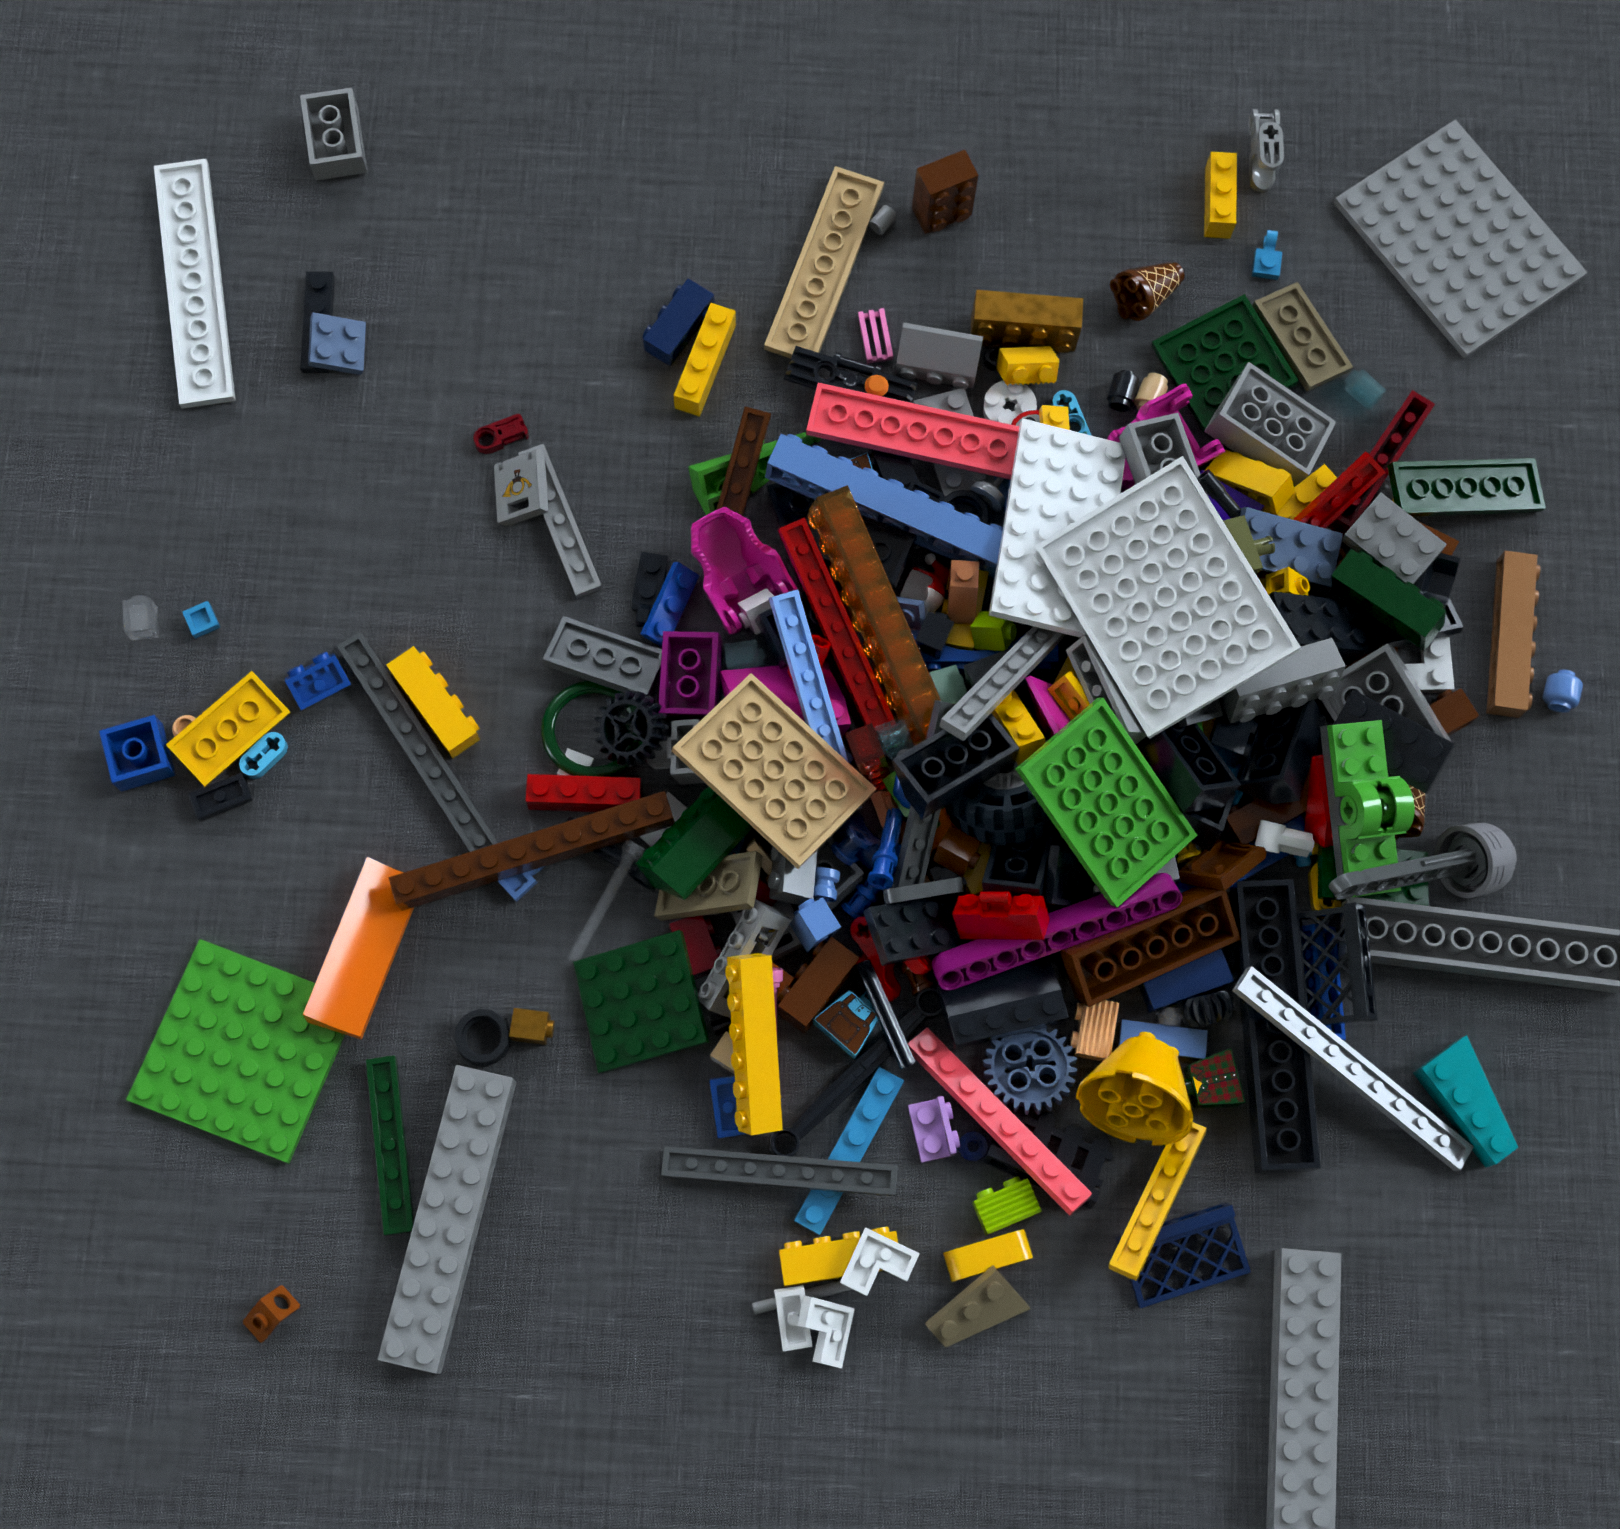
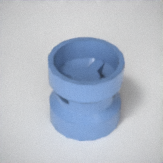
(825, 884)

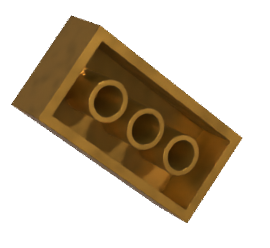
(1027, 320)

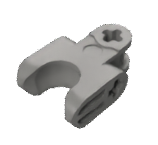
(1266, 149)

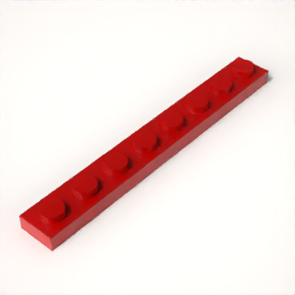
(835, 623)

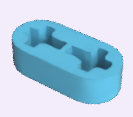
(268, 760)

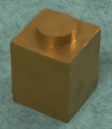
(531, 1026)

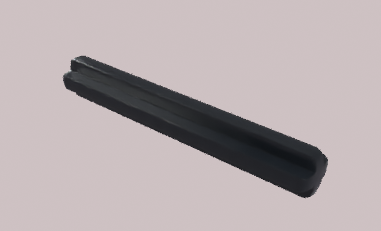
(885, 1014)

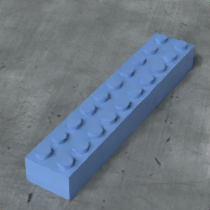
(935, 524)

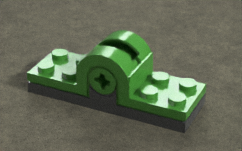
(1362, 799)

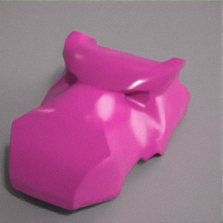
(1165, 405)
(735, 564)

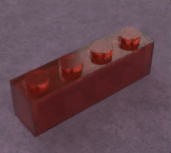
(868, 755)

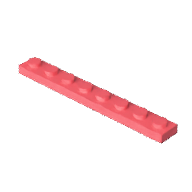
(999, 1122)

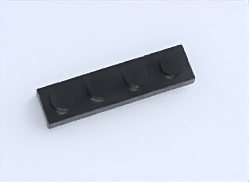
(318, 299)

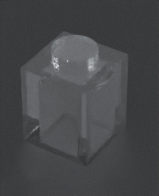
(140, 618)

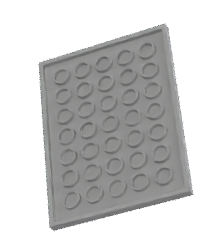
(1460, 238)

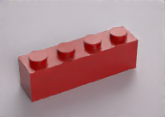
(580, 792)

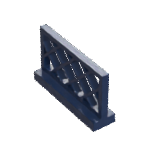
(1183, 1227)

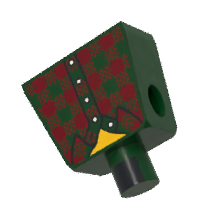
(1214, 1082)

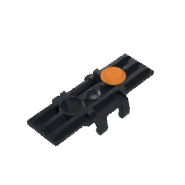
(806, 363)

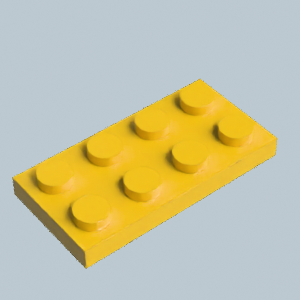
(228, 729)

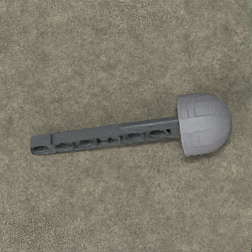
(1472, 854)

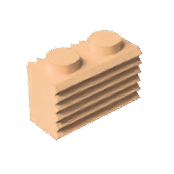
(1095, 1030)

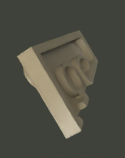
(977, 1308)

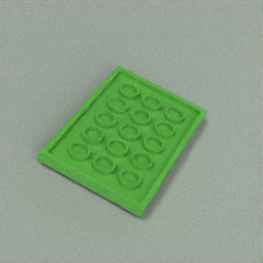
(1106, 802)

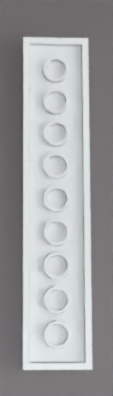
(194, 284)

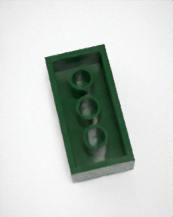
(1388, 599)

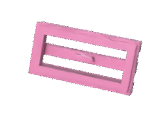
(872, 316)

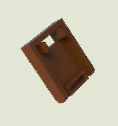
(1221, 865)

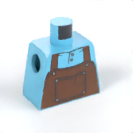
(848, 1022)

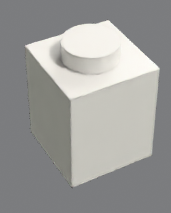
(752, 607)

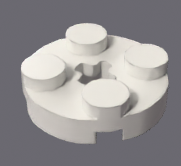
(1000, 394)

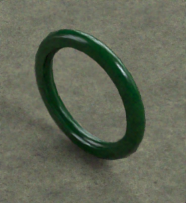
(549, 739)

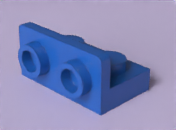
(316, 680)

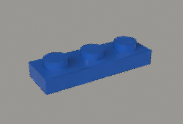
(670, 602)

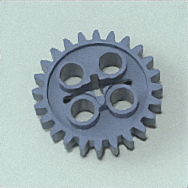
(1035, 1092)

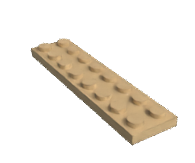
(824, 263)

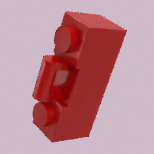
(1001, 916)

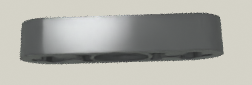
(923, 890)

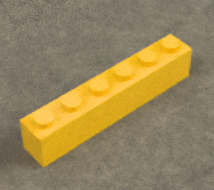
(754, 1043)

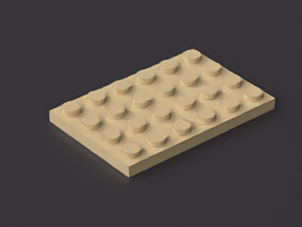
(774, 770)

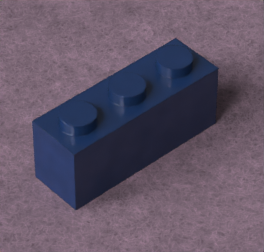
(677, 322)
(1187, 981)

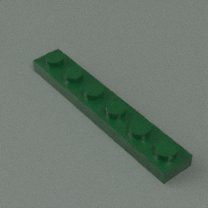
(390, 1145)

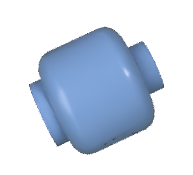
(1562, 691)

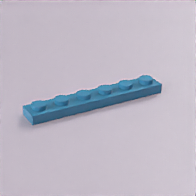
(852, 1145)

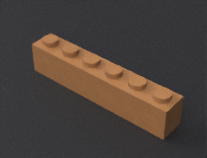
(1512, 634)

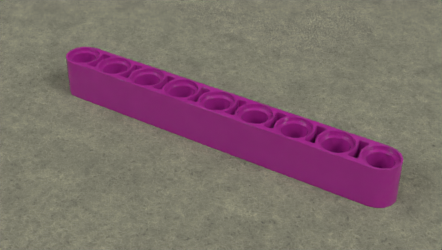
(1065, 929)

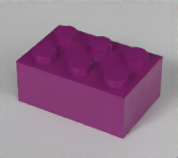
(690, 674)

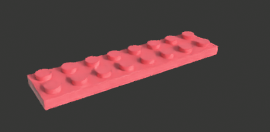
(913, 430)

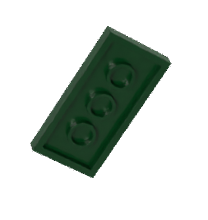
(1410, 894)

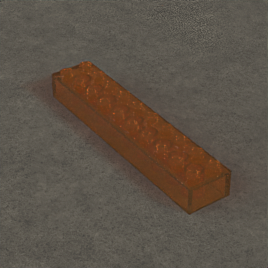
(875, 609)

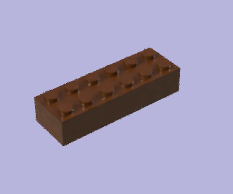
(1150, 947)

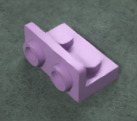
(933, 1129)

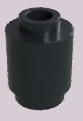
(1122, 391)

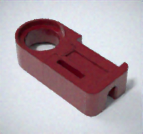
(503, 432)

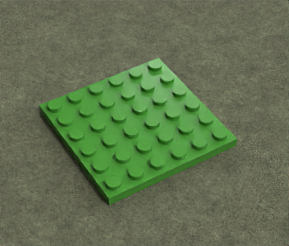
(238, 1053)

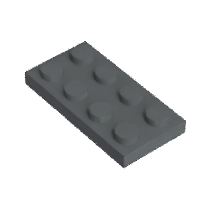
(603, 657)

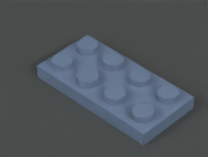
(1298, 545)

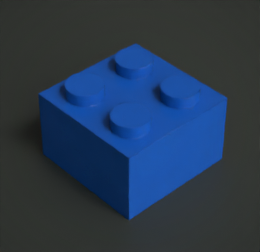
(137, 753)

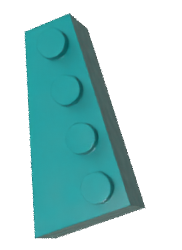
(1466, 1099)

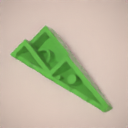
(709, 476)

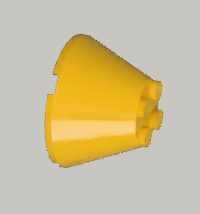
(1138, 1093)

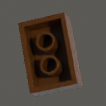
(944, 191)
(816, 984)

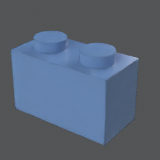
(814, 923)

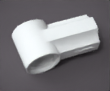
(1278, 838)

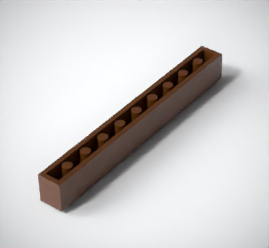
(1242, 824)
(531, 851)

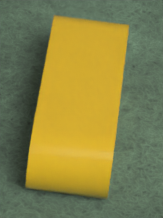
(980, 1256)

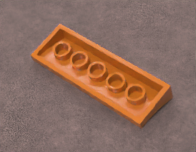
(359, 955)

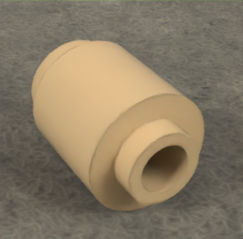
(1151, 388)

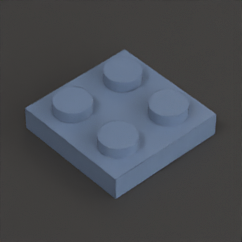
(336, 343)

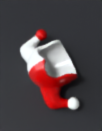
(927, 585)

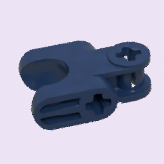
(855, 842)

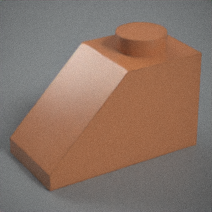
(962, 591)

